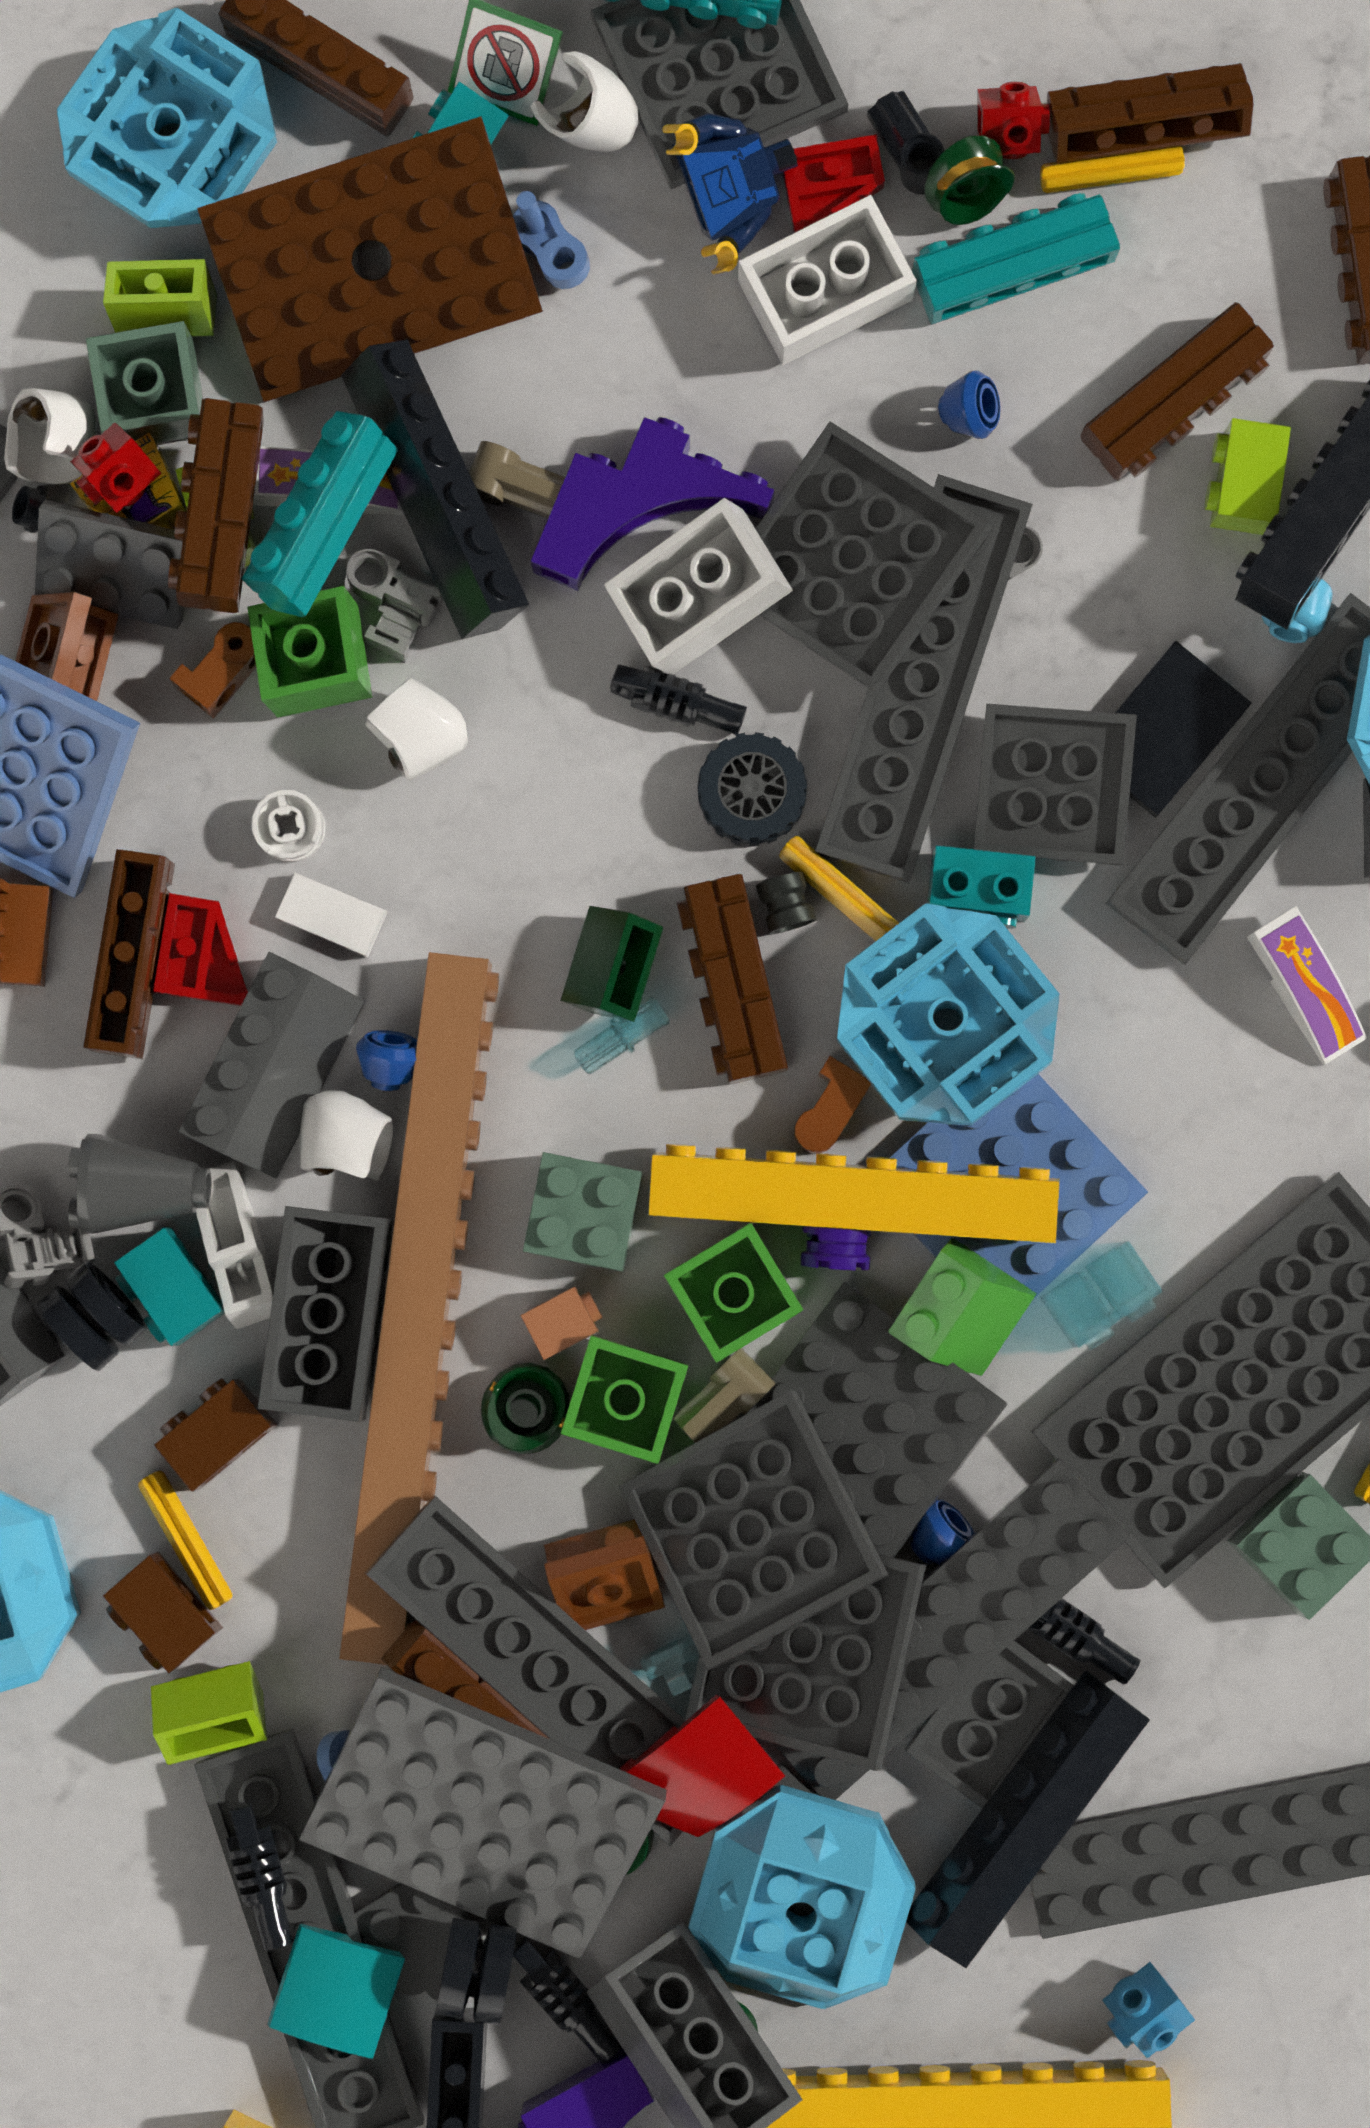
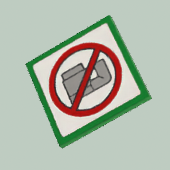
(505, 58)

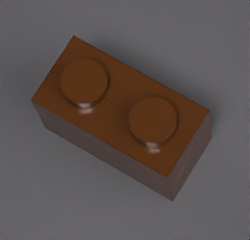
(214, 1433)
(161, 1613)

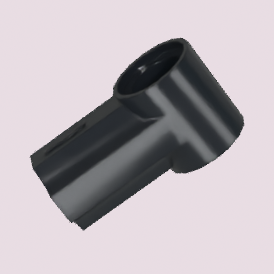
(905, 138)

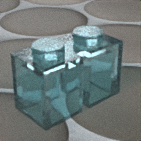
(1124, 1284)

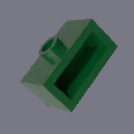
(612, 963)

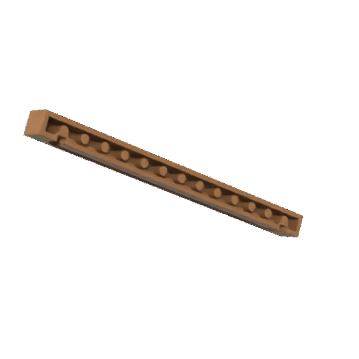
(420, 1286)

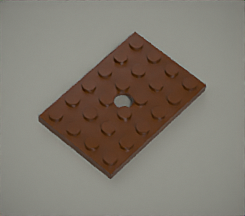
(293, 243)

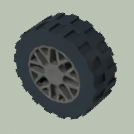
(752, 789)

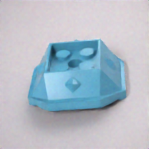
(159, 76)
(938, 963)
(35, 1593)
(814, 1853)

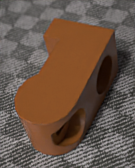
(220, 671)
(821, 1126)

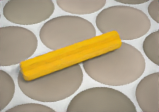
(1112, 170)
(837, 888)
(185, 1540)

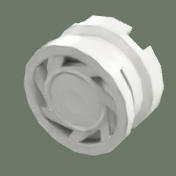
(288, 826)

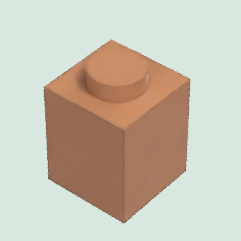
(562, 1321)

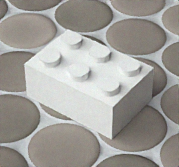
(826, 280)
(698, 587)

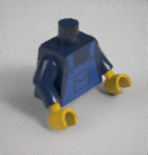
(729, 180)

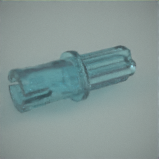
(620, 1037)

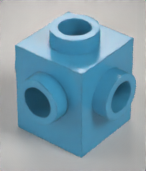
(1146, 2011)

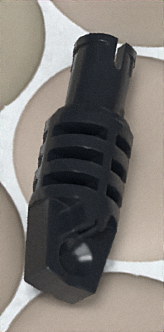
(676, 698)
(1084, 1641)
(259, 1876)
(565, 1999)

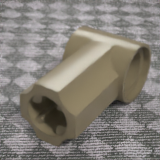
(505, 478)
(731, 1391)

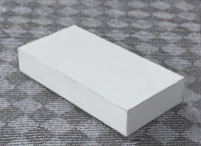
(331, 914)

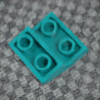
(336, 1991)

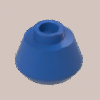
(971, 405)
(387, 1058)
(940, 1533)

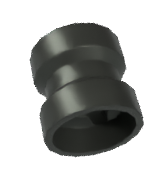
(786, 902)

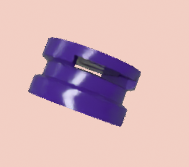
(836, 1248)

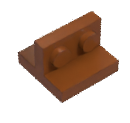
(67, 640)
(24, 933)
(603, 1575)

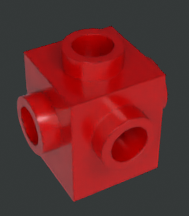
(1013, 118)
(114, 468)

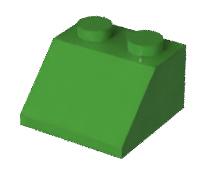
(962, 1310)

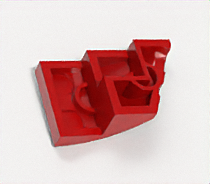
(707, 1768)

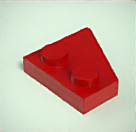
(832, 178)
(198, 954)

